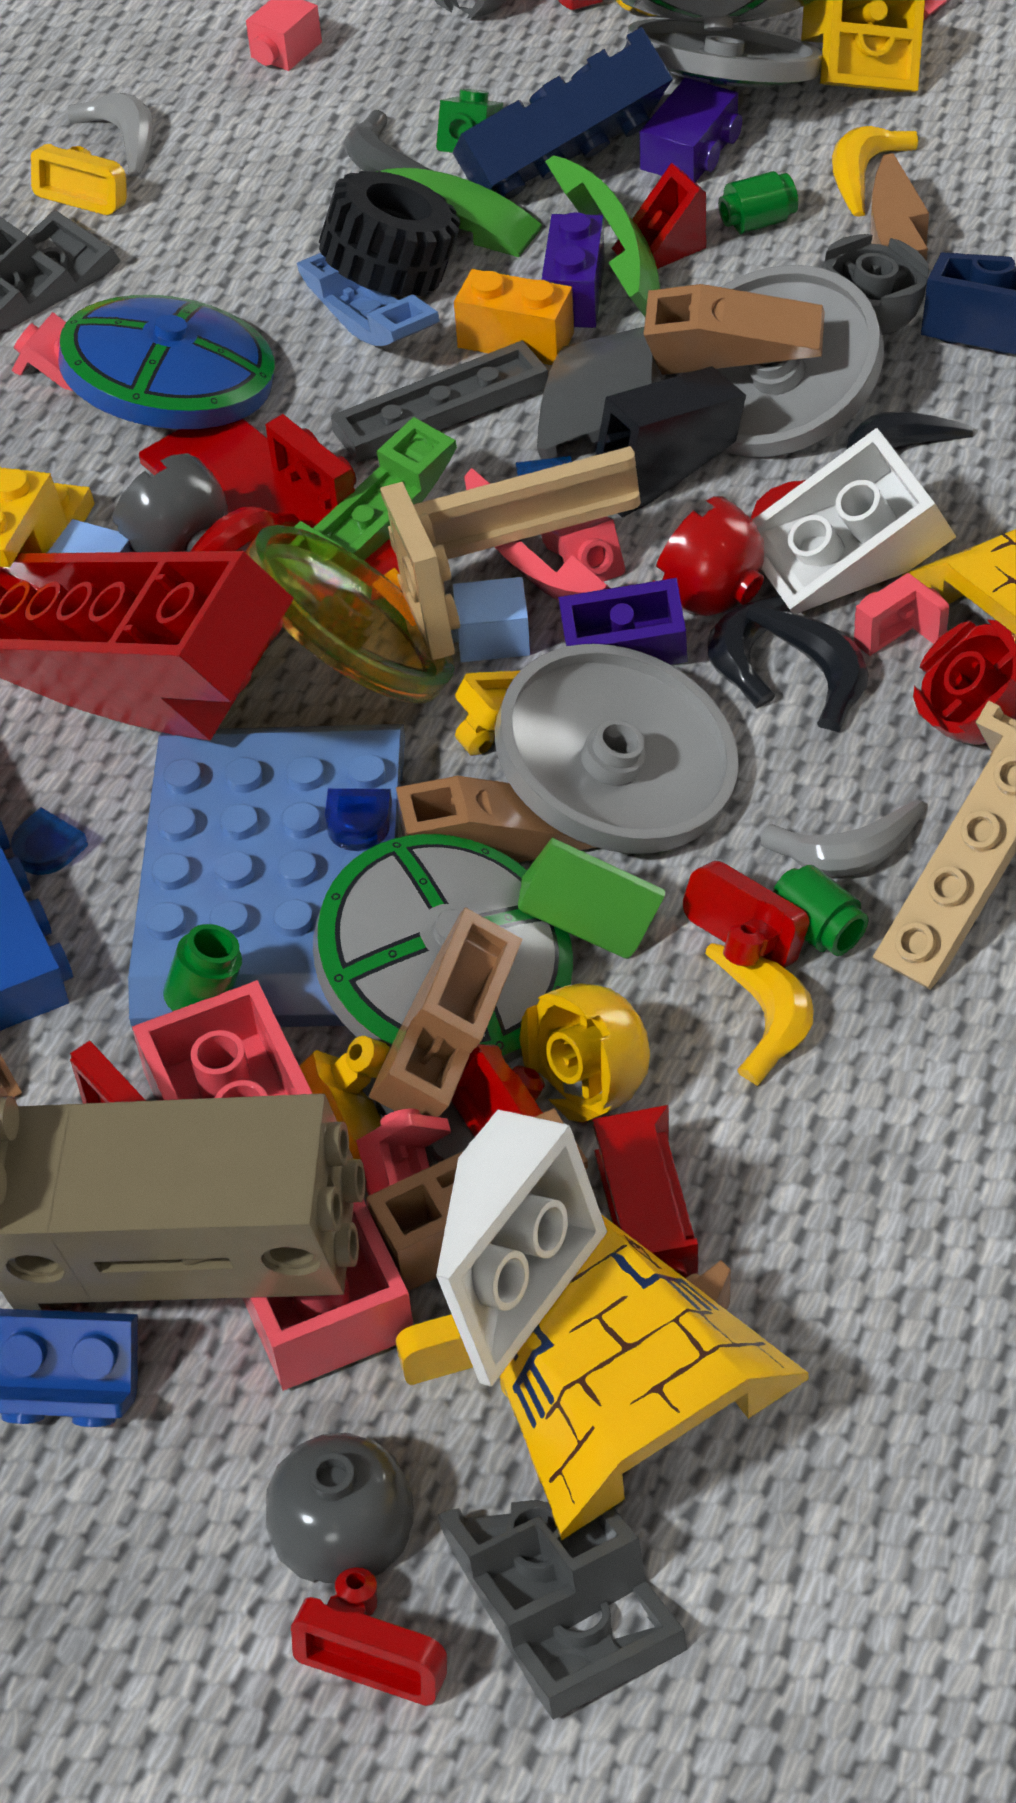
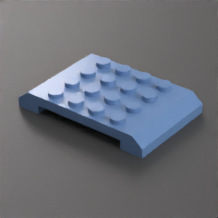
(248, 848)

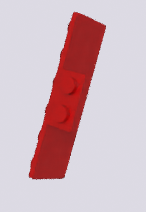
(273, 472)

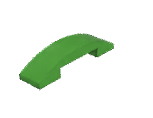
(590, 196)
(490, 216)
(411, 456)

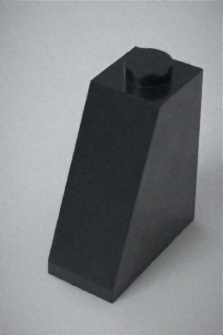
(672, 427)

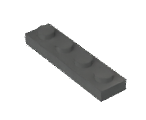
(442, 398)

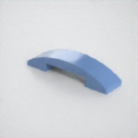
(365, 312)

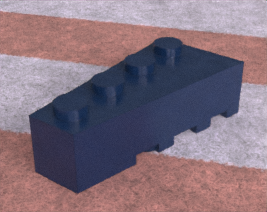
(972, 301)

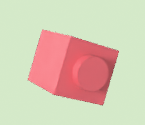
(283, 32)

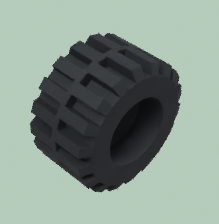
(388, 233)

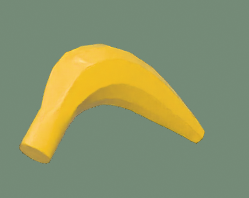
(853, 154)
(785, 1007)

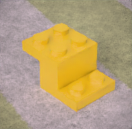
(867, 42)
(36, 511)

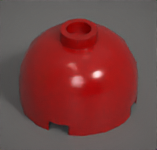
(714, 559)
(965, 673)

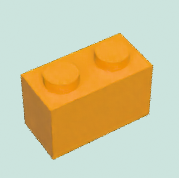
(504, 309)

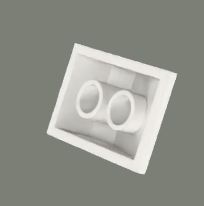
(849, 527)
(514, 1234)

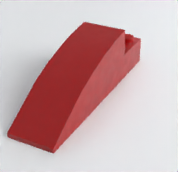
(139, 633)

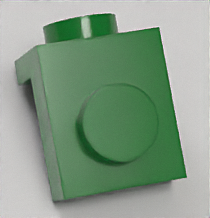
(461, 114)

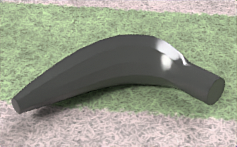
(370, 152)

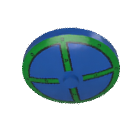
(166, 361)

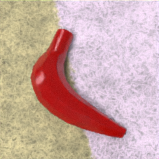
(240, 528)

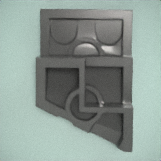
(35, 281)
(583, 379)
(546, 1585)

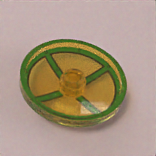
(350, 615)

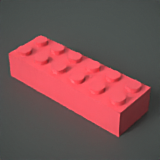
(239, 1050)

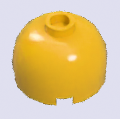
(589, 1038)

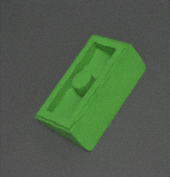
(589, 898)

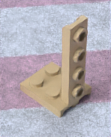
(491, 516)
(962, 867)

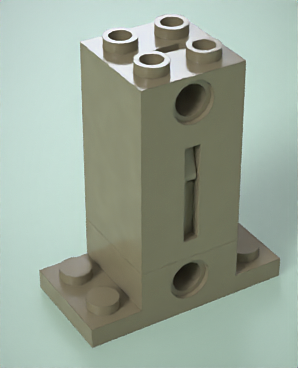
(175, 1200)

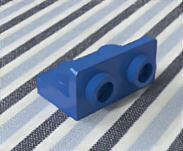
(67, 1365)

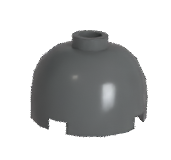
(888, 276)
(171, 507)
(338, 1507)

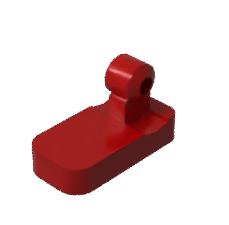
(744, 916)
(493, 1085)
(365, 1649)

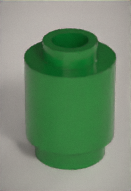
(758, 201)
(833, 912)
(202, 966)

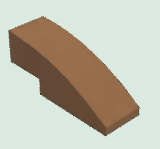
(897, 208)
(447, 1017)

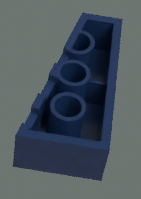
(566, 118)

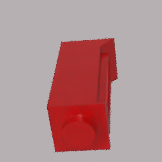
(645, 1186)

